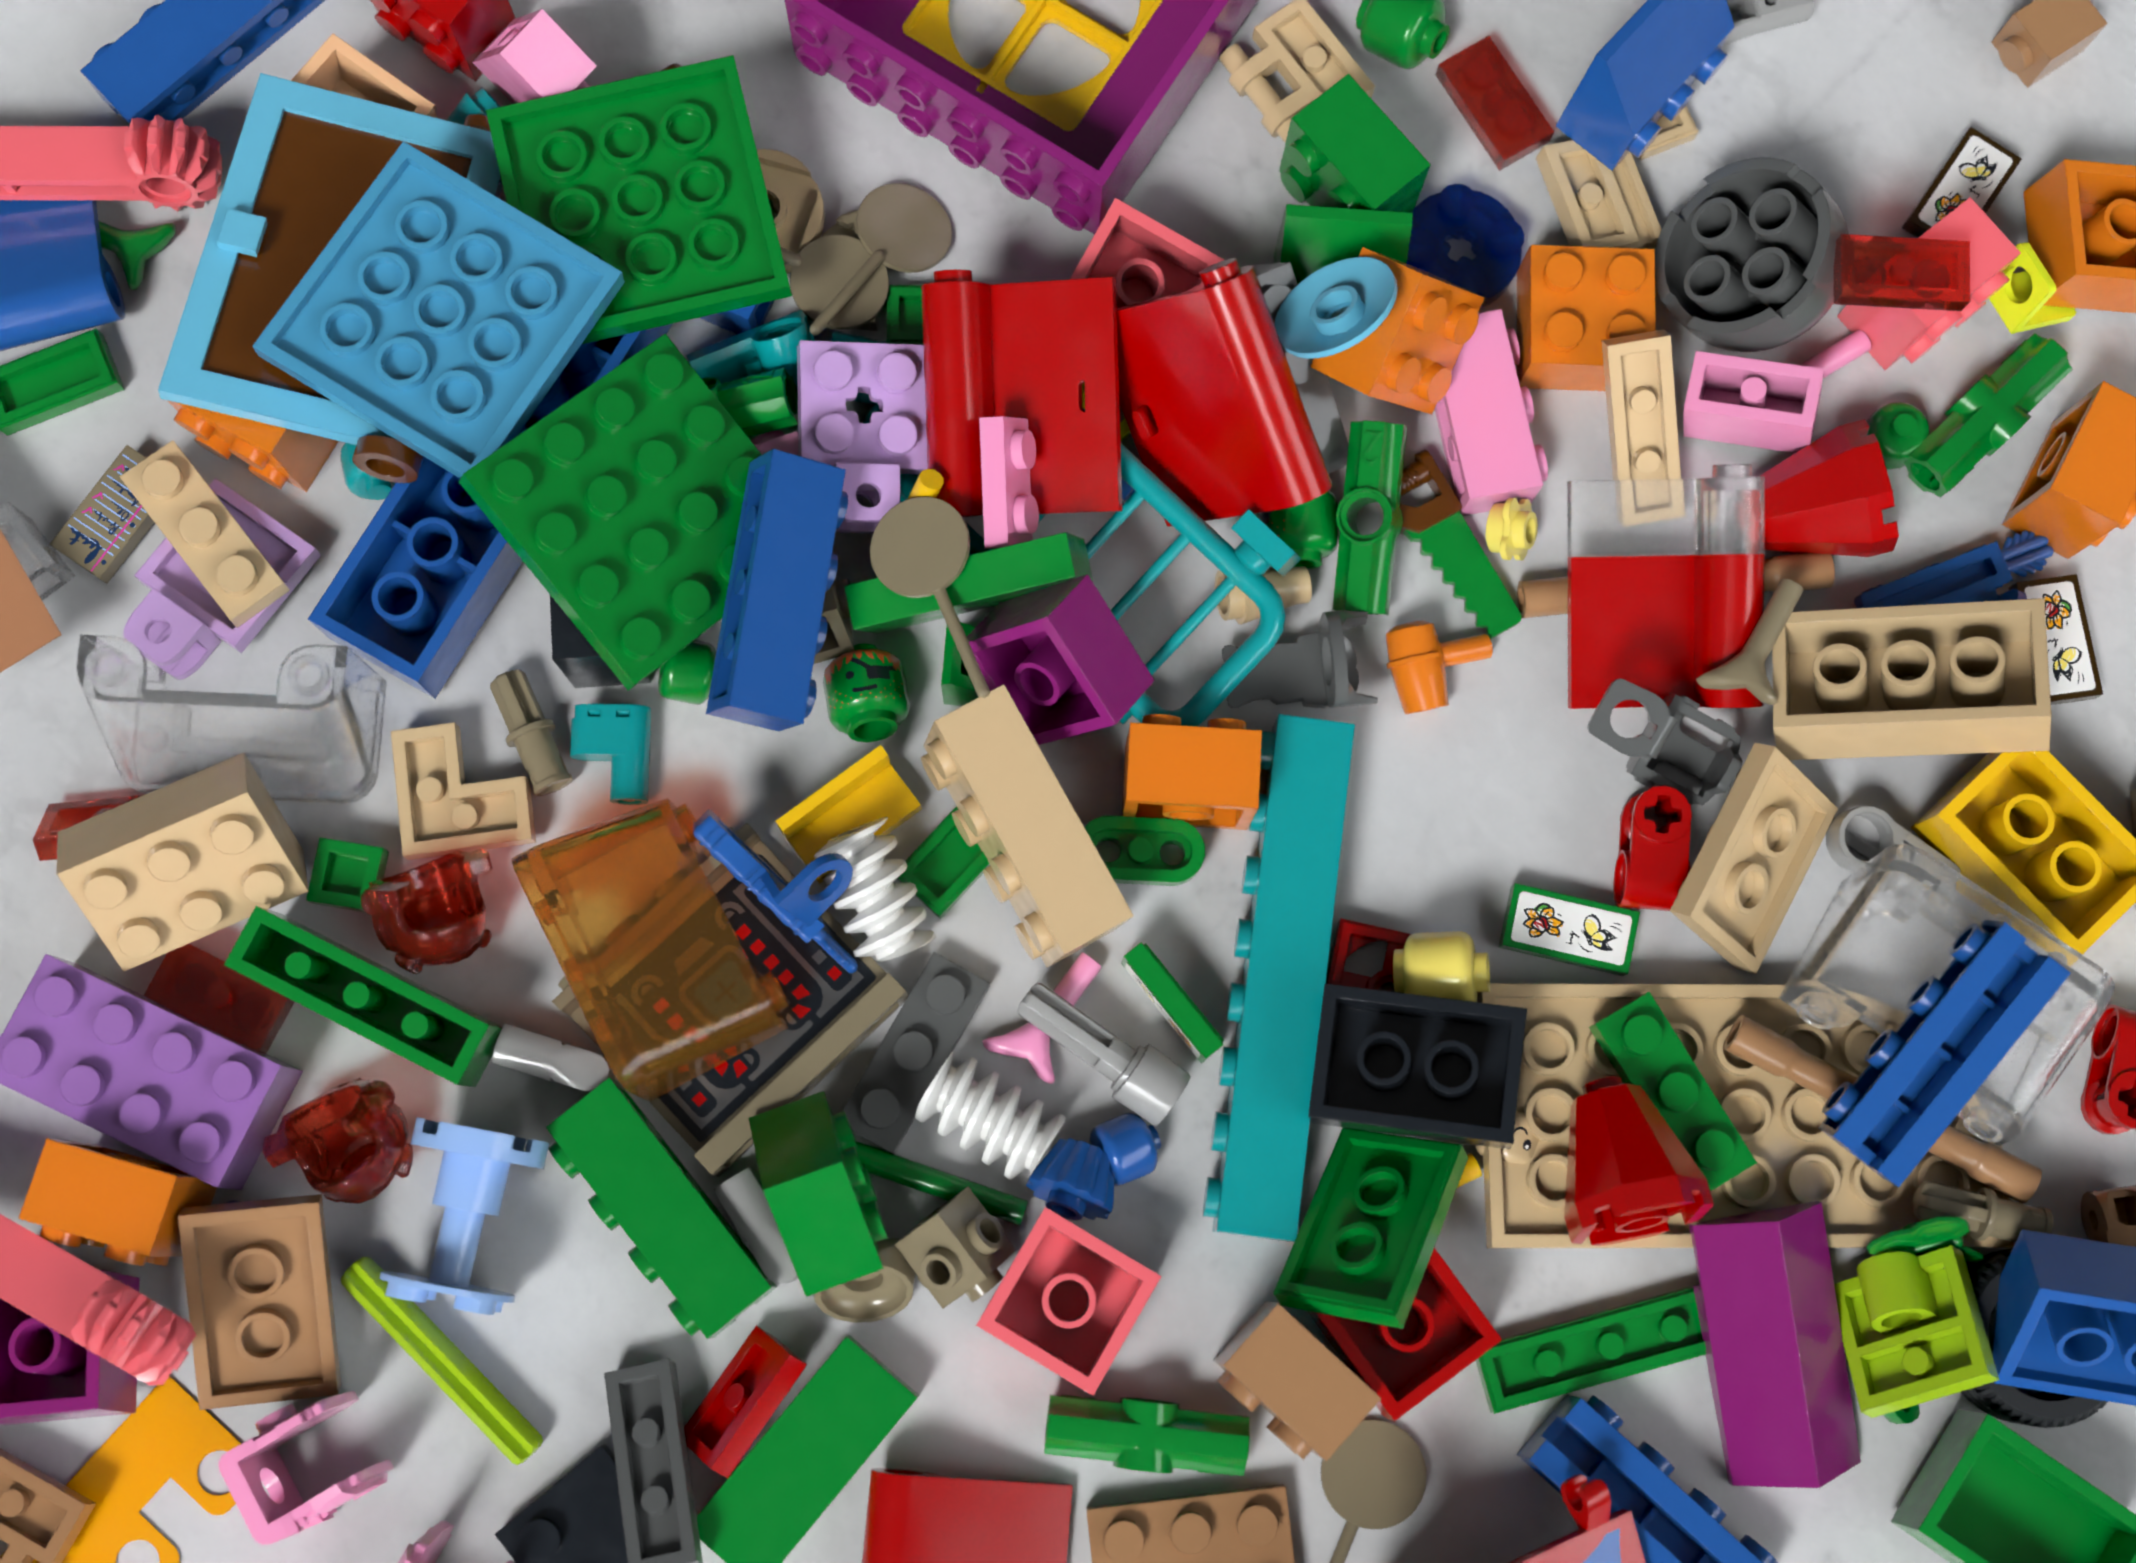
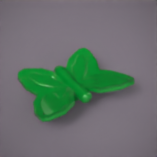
(1927, 1237)

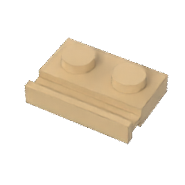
(1596, 203)

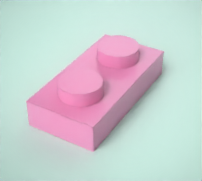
(1006, 462)

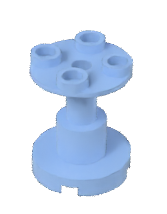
(468, 1187)

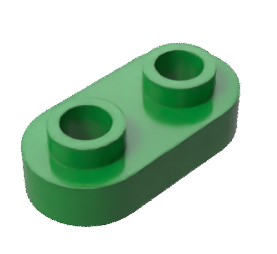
(1140, 849)

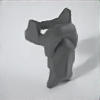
(1313, 670)

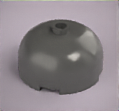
(1751, 256)

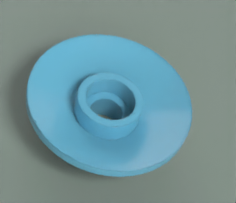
(1336, 307)

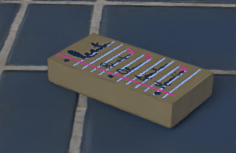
(106, 522)

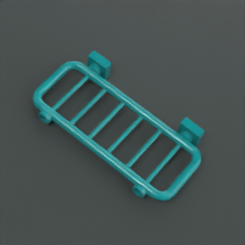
(1241, 566)

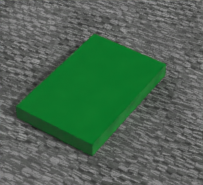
(1371, 1227)

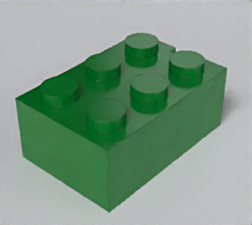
(2007, 1501)

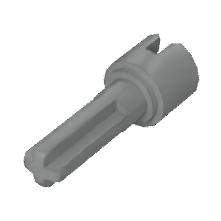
(1141, 1076)

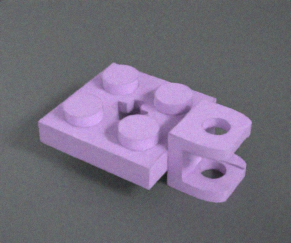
(873, 451)
(181, 621)

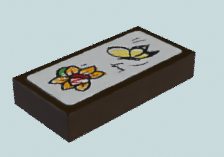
(1973, 170)
(2069, 643)

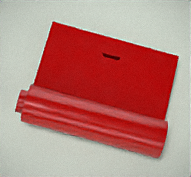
(1026, 357)
(1217, 398)
(964, 1519)

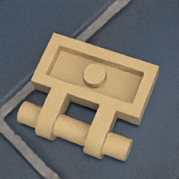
(1303, 53)

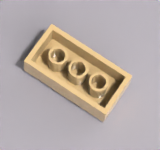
(1913, 681)
(1024, 827)

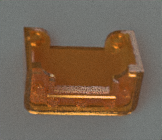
(649, 948)

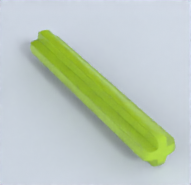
(443, 1363)

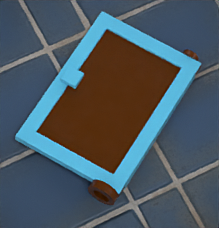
(286, 194)

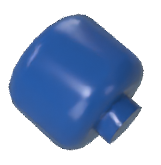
(1128, 1145)

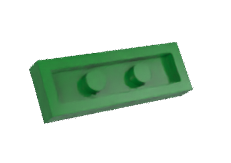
(1652, 1056)

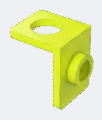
(2023, 297)

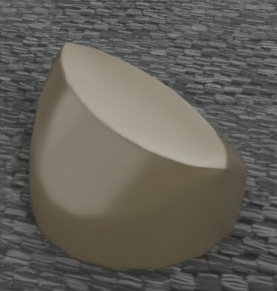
(875, 1294)

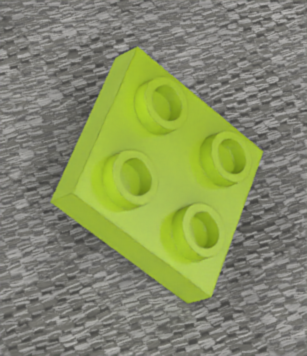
(1912, 1330)

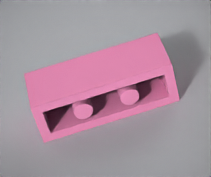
(1488, 421)

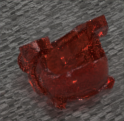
(431, 911)
(346, 1141)

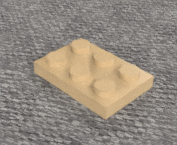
(1754, 858)

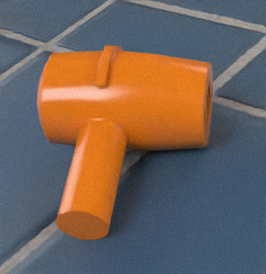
(1420, 663)

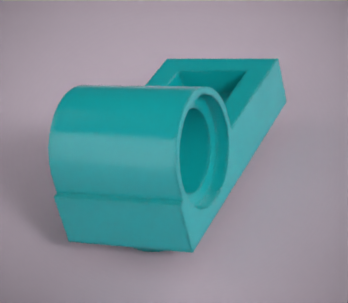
(755, 350)

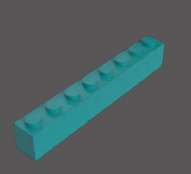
(1282, 980)

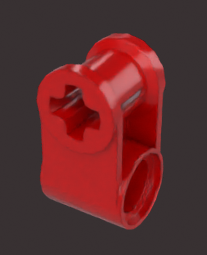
(1650, 859)
(2112, 1073)

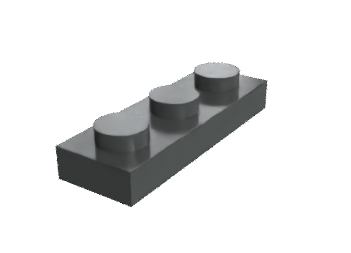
(914, 1051)
(652, 1464)

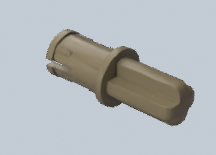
(530, 732)
(1982, 1209)

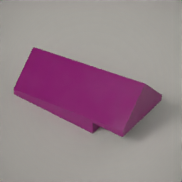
(1775, 1347)

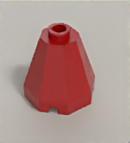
(1831, 497)
(1626, 1168)

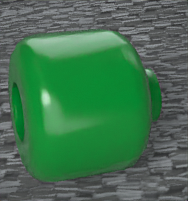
(1899, 431)
(688, 674)

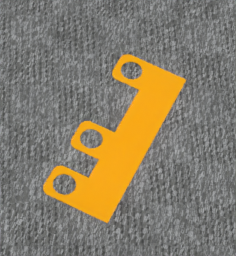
(150, 1447)

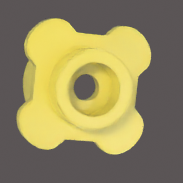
(1511, 528)

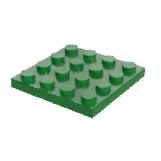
(653, 183)
(626, 507)

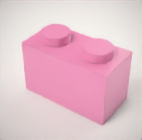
(534, 59)
(1752, 402)

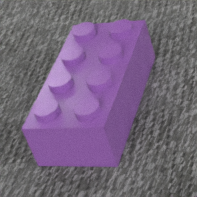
(143, 1073)

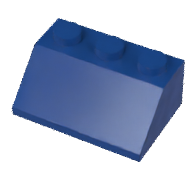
(1646, 75)
(2068, 1318)

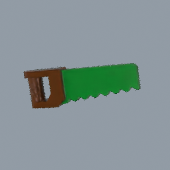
(1455, 549)

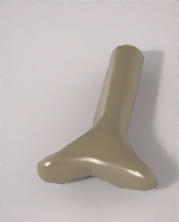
(1748, 666)

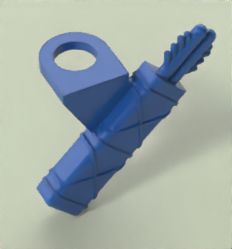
(1965, 577)
(787, 901)

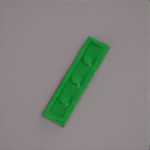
(1591, 1350)

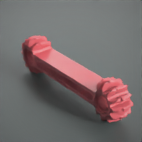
(136, 162)
(90, 1306)

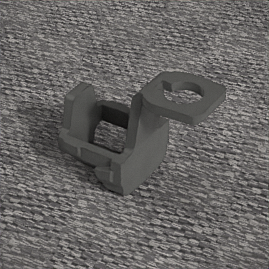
(1666, 742)

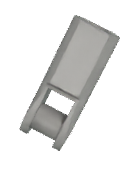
(1767, 15)
(550, 1059)
(753, 1218)

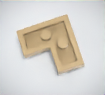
(443, 811)

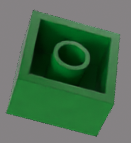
(1350, 155)
(818, 1192)

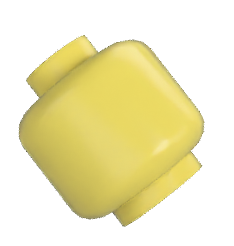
(1441, 966)

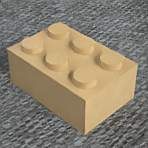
(181, 862)

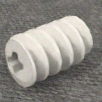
(876, 895)
(988, 1117)

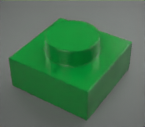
(344, 872)

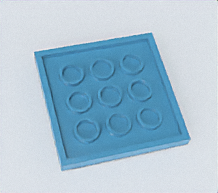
(439, 313)

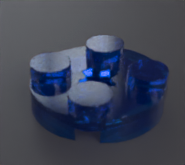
(1479, 220)

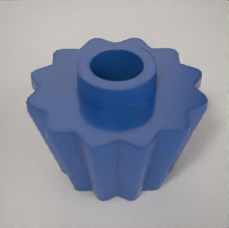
(1075, 1181)

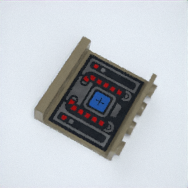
(825, 1020)

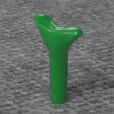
(135, 247)

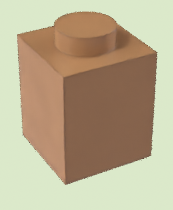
(2046, 36)

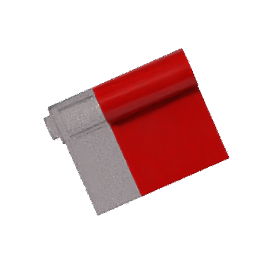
(1663, 583)

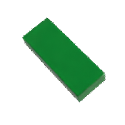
(983, 583)
(805, 1458)

